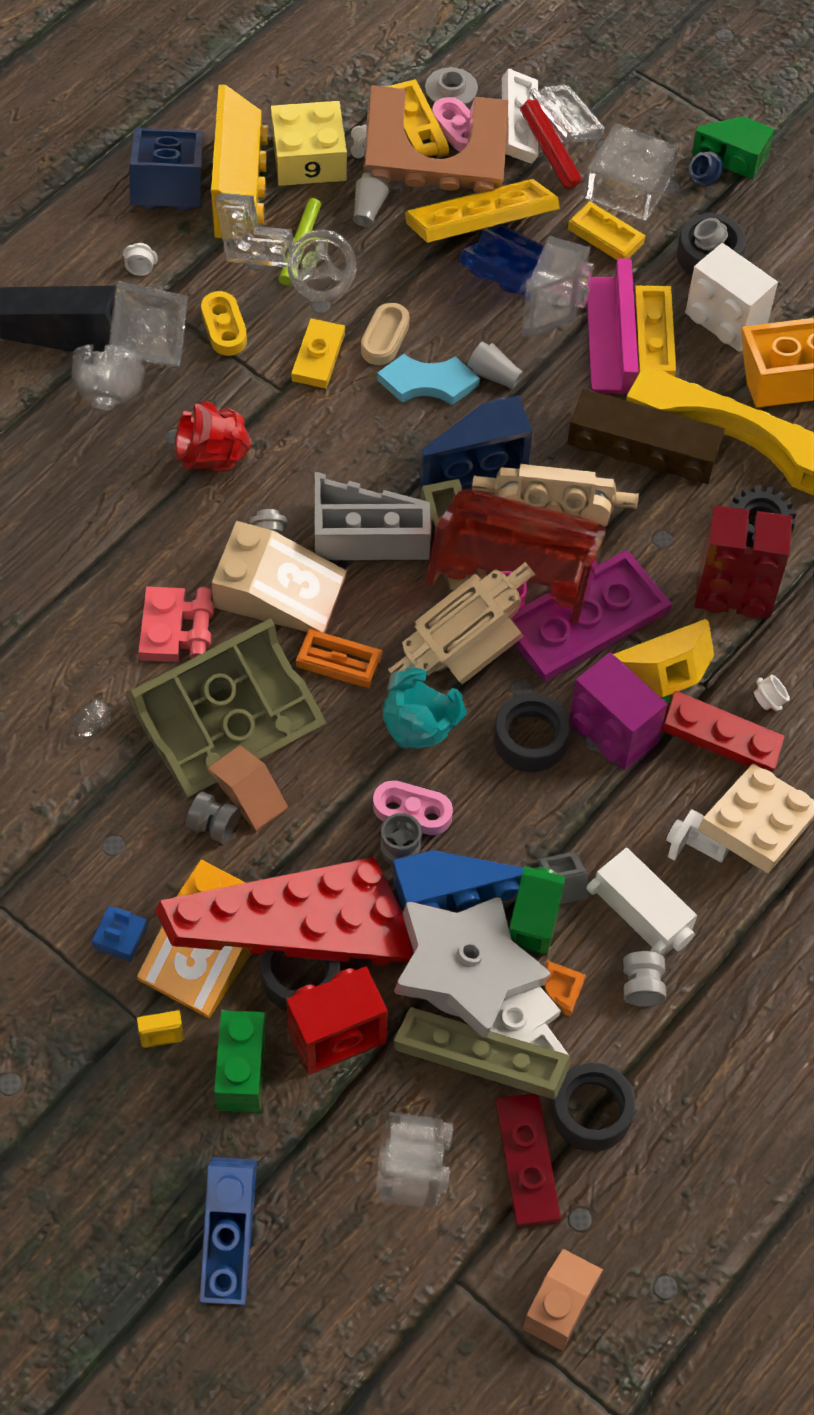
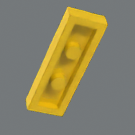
(655, 328)

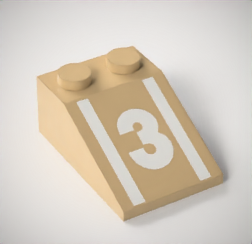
(276, 579)

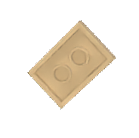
(759, 818)

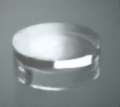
(91, 718)

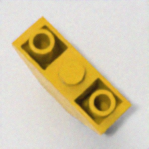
(672, 659)

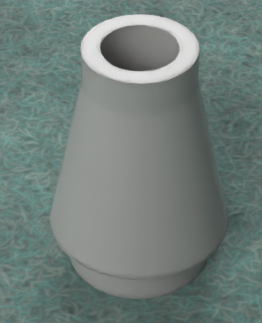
(369, 197)
(493, 365)

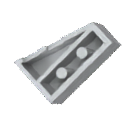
(369, 524)

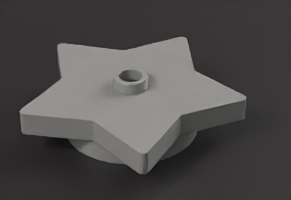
(466, 962)

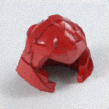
(211, 438)

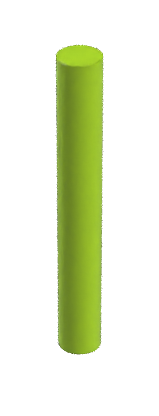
(305, 226)

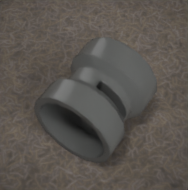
(212, 817)
(400, 830)

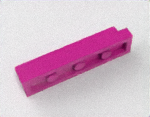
(612, 331)

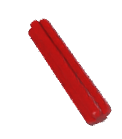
(550, 144)

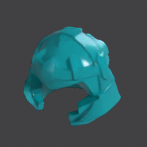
(418, 714)

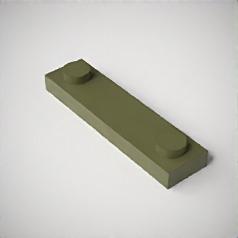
(493, 1057)

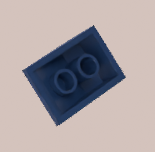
(166, 168)
(479, 444)

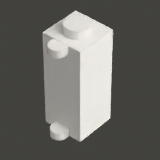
(644, 902)

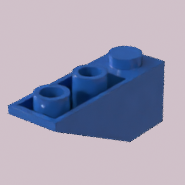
(453, 880)
(228, 1230)

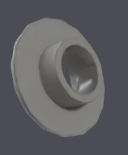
(465, 91)

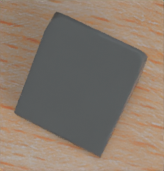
(575, 875)

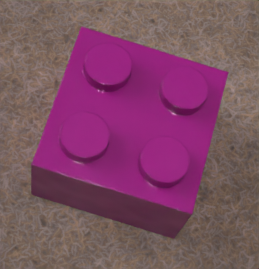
(617, 711)

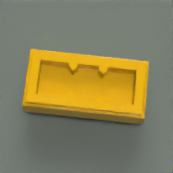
(606, 232)
(318, 353)

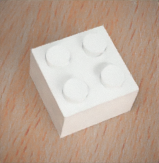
(729, 295)

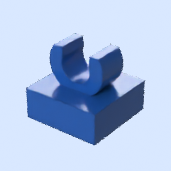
(120, 933)

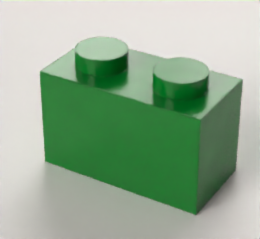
(240, 1061)

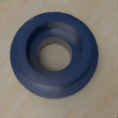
(705, 168)

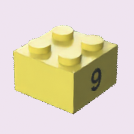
(309, 143)

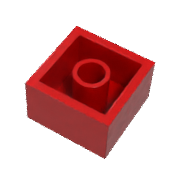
(336, 1019)

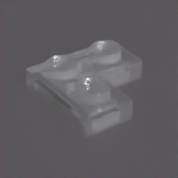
(245, 239)

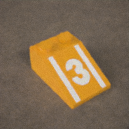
(194, 975)

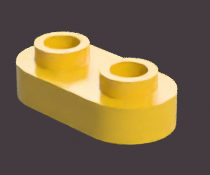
(224, 326)

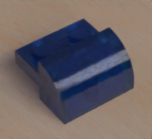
(503, 257)

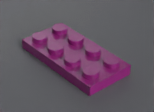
(618, 604)

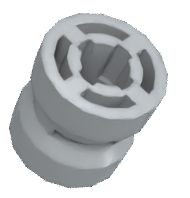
(644, 978)

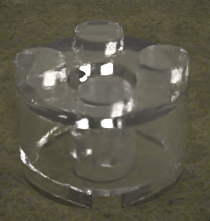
(412, 1160)

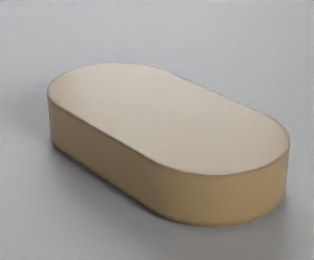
(385, 333)

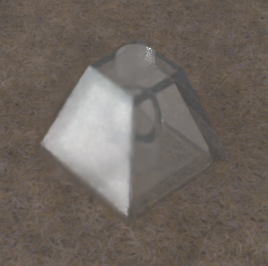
(149, 323)

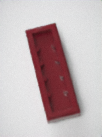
(527, 1161)

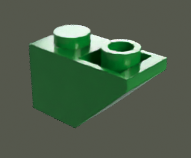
(738, 142)
(536, 909)

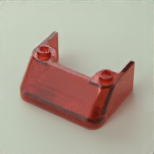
(505, 533)

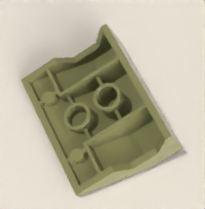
(225, 700)

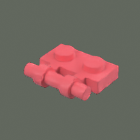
(163, 623)

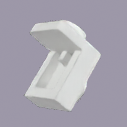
(688, 833)

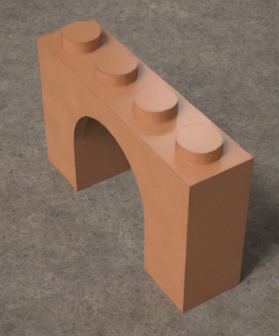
(393, 158)

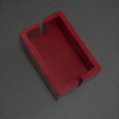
(742, 575)

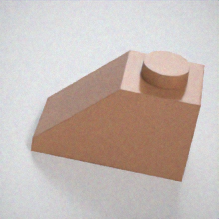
(561, 1299)

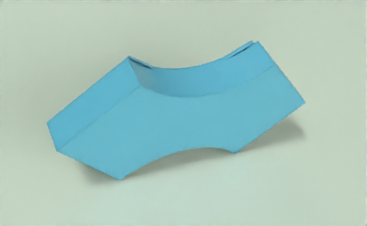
(443, 380)

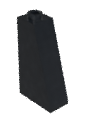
(57, 316)

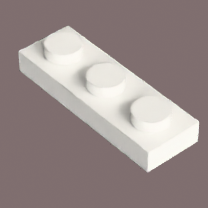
(519, 138)

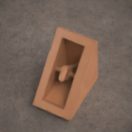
(249, 787)

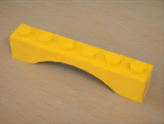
(782, 442)

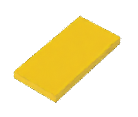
(481, 210)

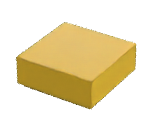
(160, 1029)

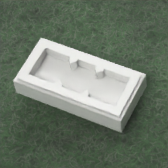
(525, 1013)

